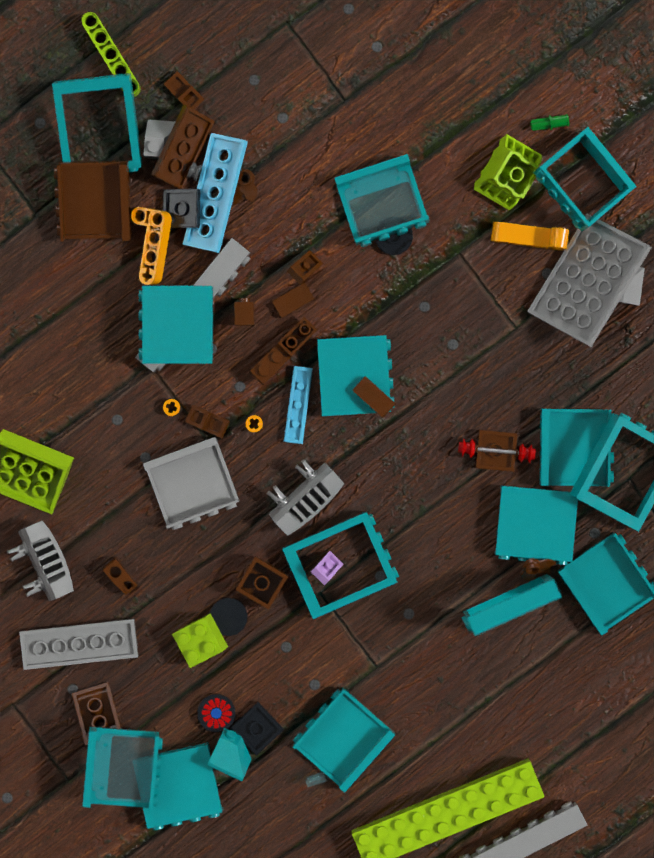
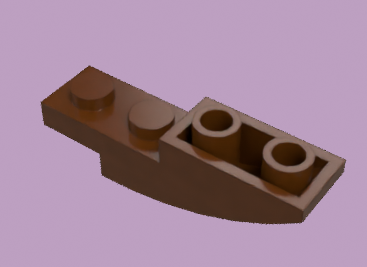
(283, 351)

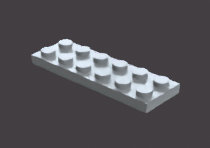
(78, 644)

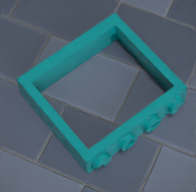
(604, 160)

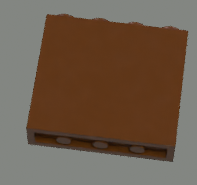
(93, 200)

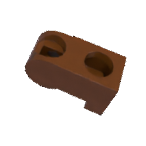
(120, 576)

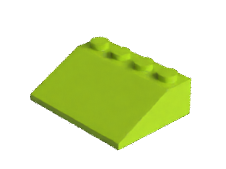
(32, 471)

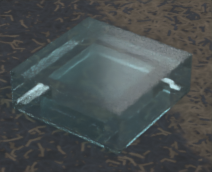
(315, 779)

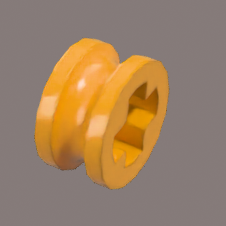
(176, 405)
(260, 424)

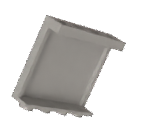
(192, 483)

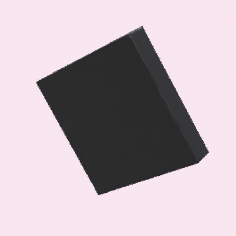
(183, 207)
(257, 728)

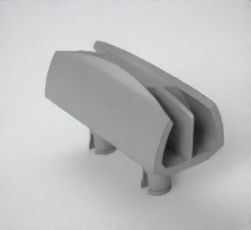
(306, 499)
(46, 559)

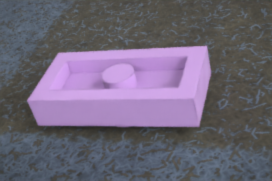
(327, 567)

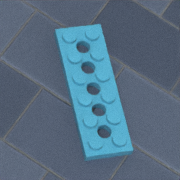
(226, 186)

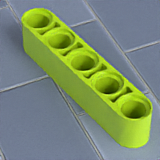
(107, 46)

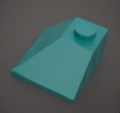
(230, 755)

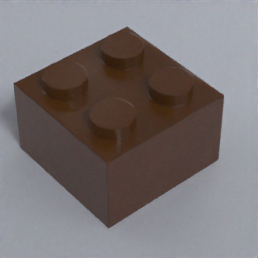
(262, 582)

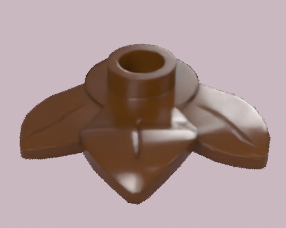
(245, 189)
(534, 566)

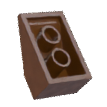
(96, 709)

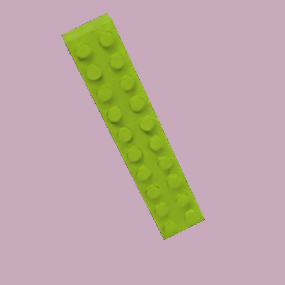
(449, 812)

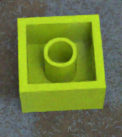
(200, 640)

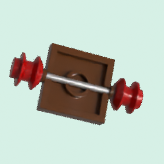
(496, 450)

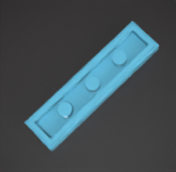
(298, 405)

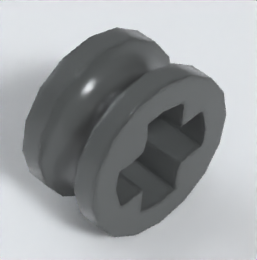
(194, 171)

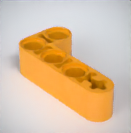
(530, 236)
(150, 245)

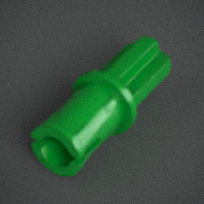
(549, 122)

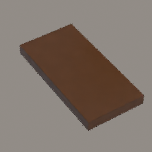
(182, 147)

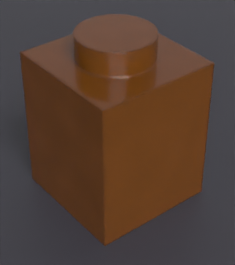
(244, 312)

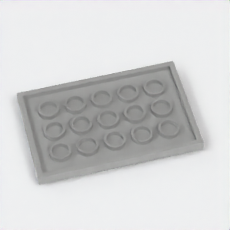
(589, 281)

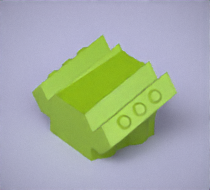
(508, 172)

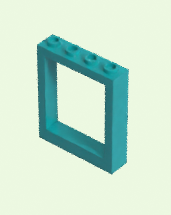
(93, 84)
(595, 461)
(301, 577)
(510, 604)

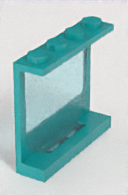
(381, 200)
(122, 767)

